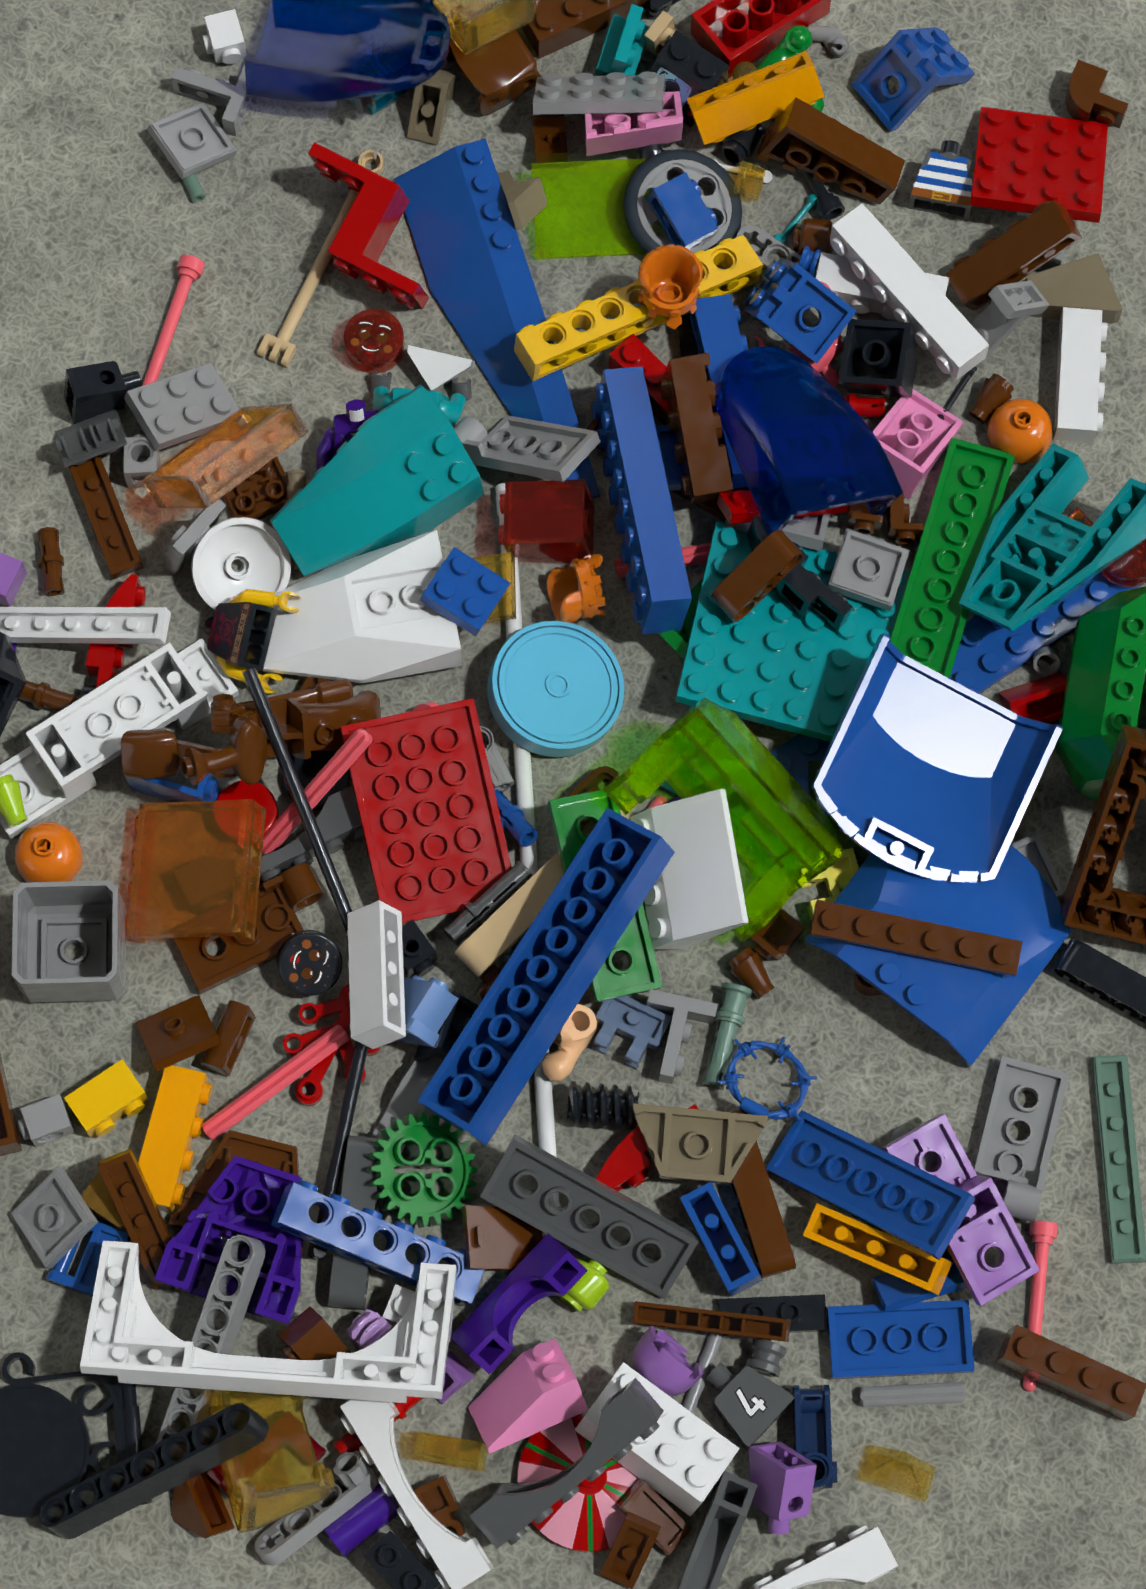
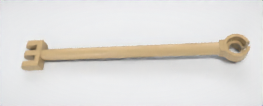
(281, 342)

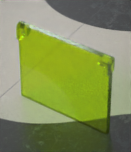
(584, 209)

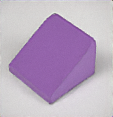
(455, 1377)

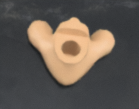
(571, 1042)

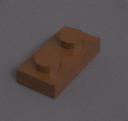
(630, 1550)

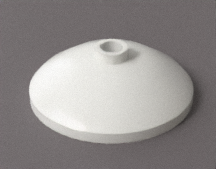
(257, 546)

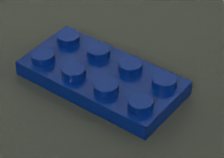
(900, 1342)

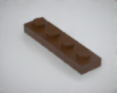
(106, 517)
(136, 1209)

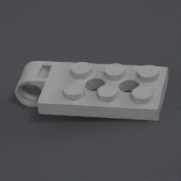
(527, 446)
(1023, 1162)

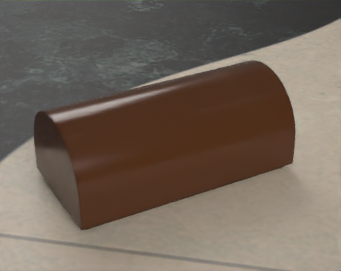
(232, 1033)

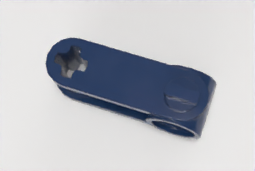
(813, 1431)

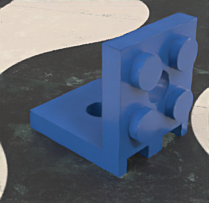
(920, 63)
(785, 297)

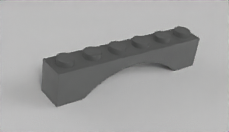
(337, 823)
(515, 1505)
(717, 1532)

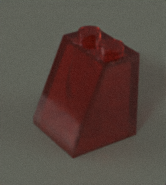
(547, 520)

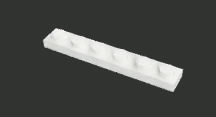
(85, 624)

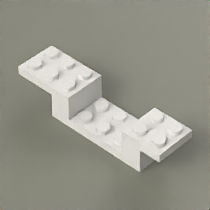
(90, 730)

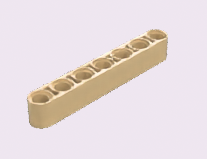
(514, 916)

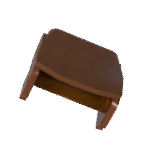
(497, 71)

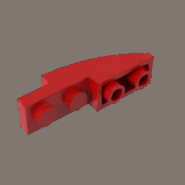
(106, 658)
(628, 1162)

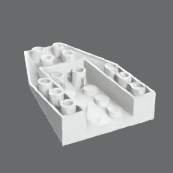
(366, 619)

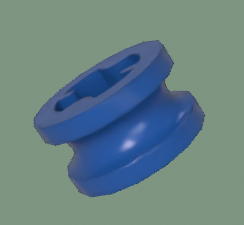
(810, 260)

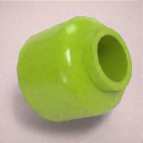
(589, 1288)

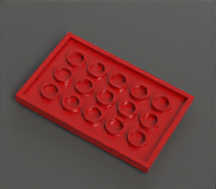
(428, 810)

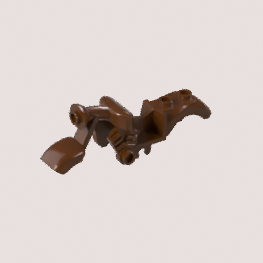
(305, 718)

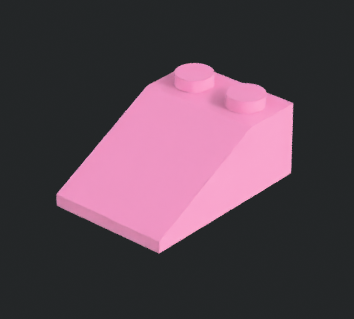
(915, 438)
(528, 1397)

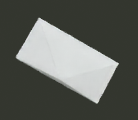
(438, 367)

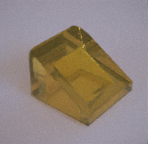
(749, 181)

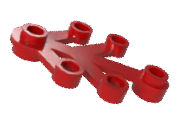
(318, 1072)

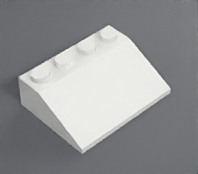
(702, 883)

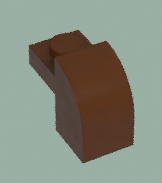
(1086, 100)

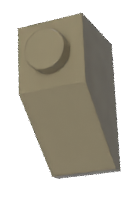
(431, 107)

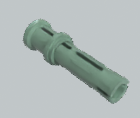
(729, 1019)

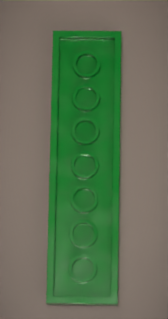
(954, 532)

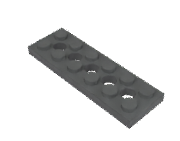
(589, 1239)

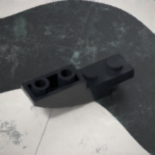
(803, 588)

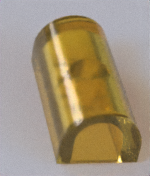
(451, 1451)

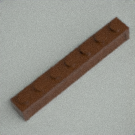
(712, 1321)

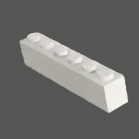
(908, 292)

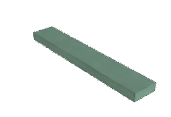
(1119, 1159)

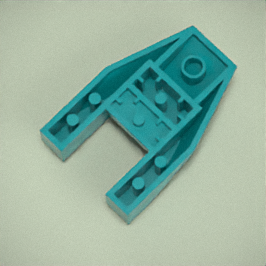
(1042, 556)

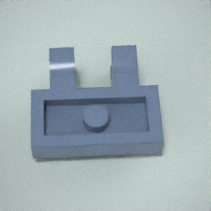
(634, 1021)

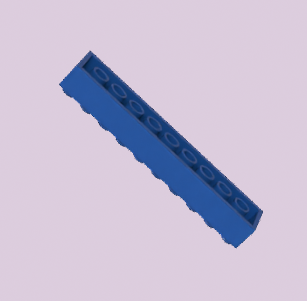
(546, 976)

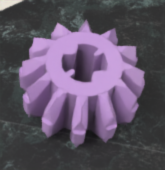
(367, 1329)

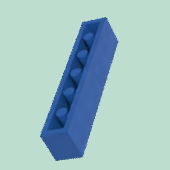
(718, 333)

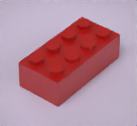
(750, 28)

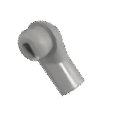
(831, 38)

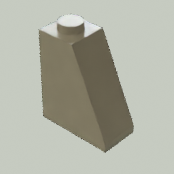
(1078, 285)

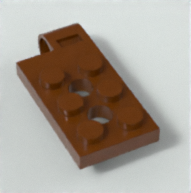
(274, 923)

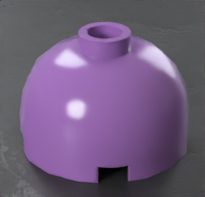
(664, 1364)

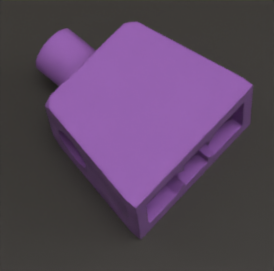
(783, 1483)

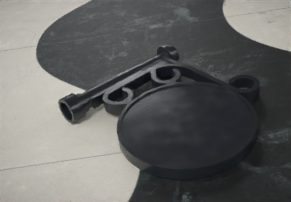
(48, 1440)

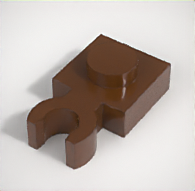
(440, 1502)

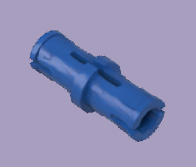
(514, 821)

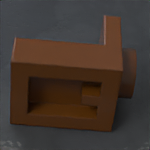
(898, 523)

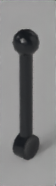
(958, 390)

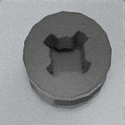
(766, 1357)

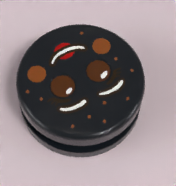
(309, 962)

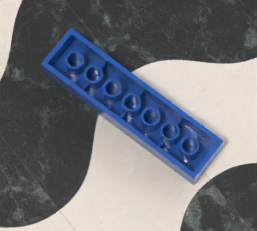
(641, 501)

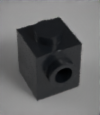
(417, 951)

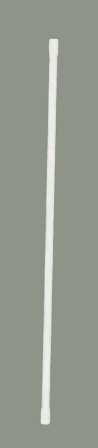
(528, 857)

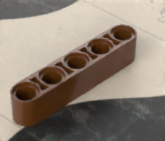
(762, 1215)

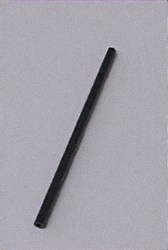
(298, 795)

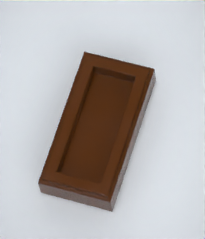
(648, 1504)

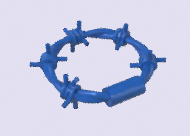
(752, 1107)

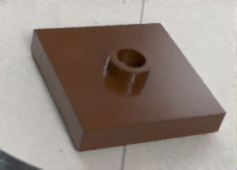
(177, 1033)

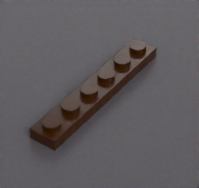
(916, 938)

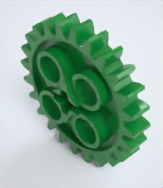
(423, 1202)

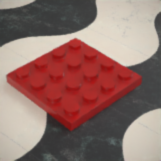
(1038, 160)

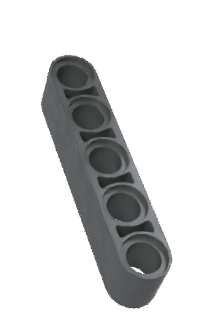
(349, 1277)

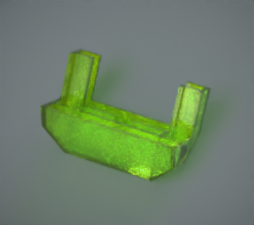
(770, 813)

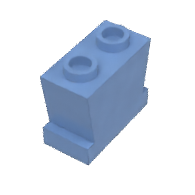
(425, 1009)

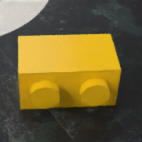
(107, 1099)

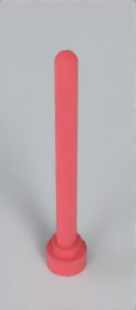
(189, 270)
(1042, 1236)

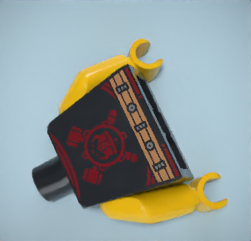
(243, 631)

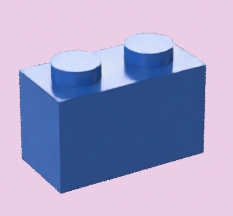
(683, 211)

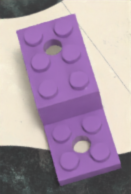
(986, 1222)

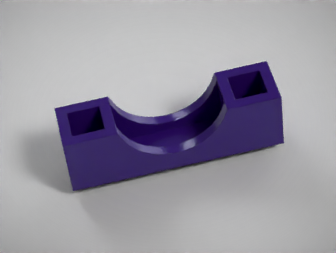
(490, 1328)

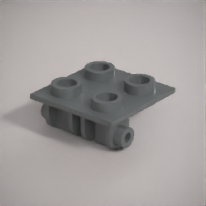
(90, 438)

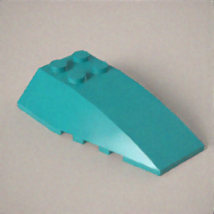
(381, 487)

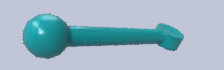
(811, 201)

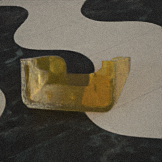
(281, 1470)

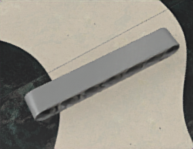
(208, 1333)

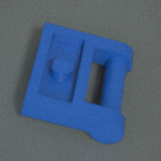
(86, 1274)

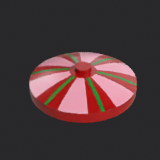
(591, 1516)

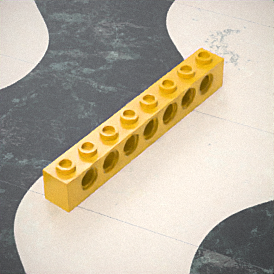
(600, 333)

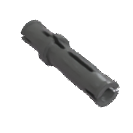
(477, 912)

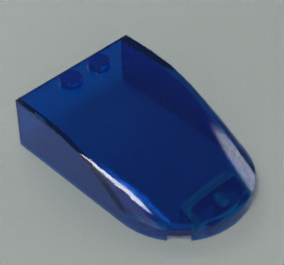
(346, 49)
(799, 439)

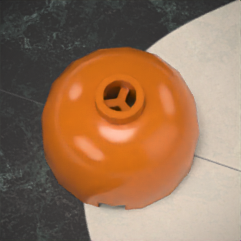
(1021, 430)
(61, 857)

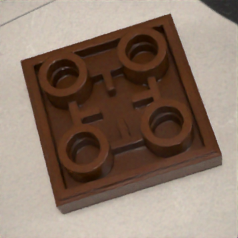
(260, 493)

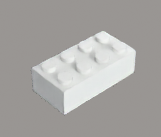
(679, 1458)

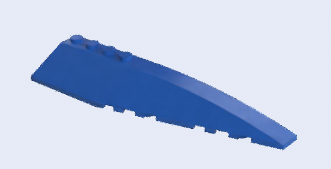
(484, 278)

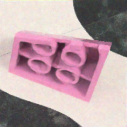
(632, 130)

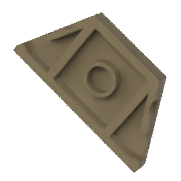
(697, 1142)

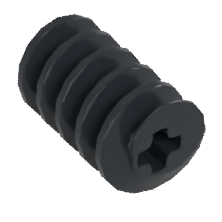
(601, 1105)

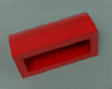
(1037, 699)

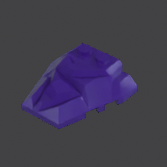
(239, 1204)

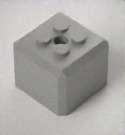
(61, 914)

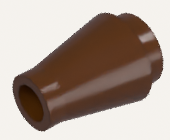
(991, 395)
(751, 972)

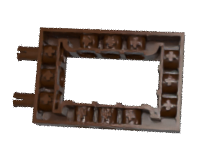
(1090, 897)

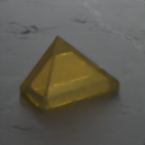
(897, 1472)

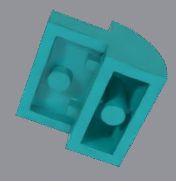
(622, 44)

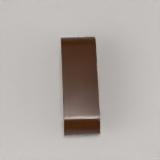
(756, 575)

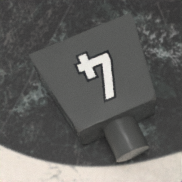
(747, 1402)

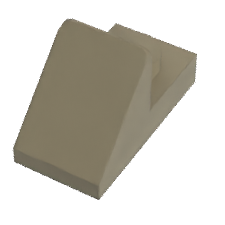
(523, 198)

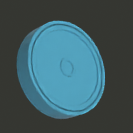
(555, 688)

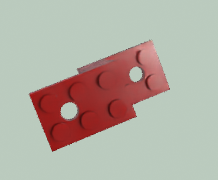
(368, 226)

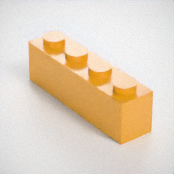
(754, 98)
(171, 1133)
(876, 1249)

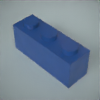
(721, 1239)

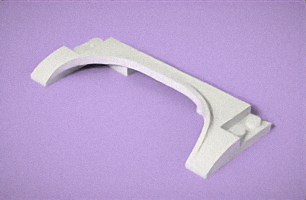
(133, 1345)

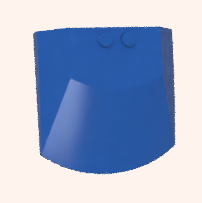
(930, 770)
(949, 999)

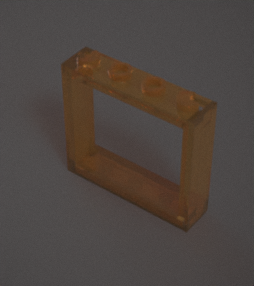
(225, 456)

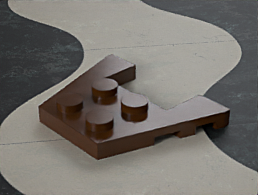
(253, 1148)

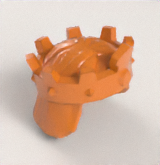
(670, 283)
(576, 590)

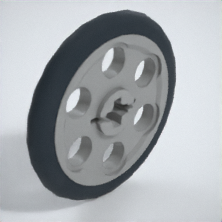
(699, 167)

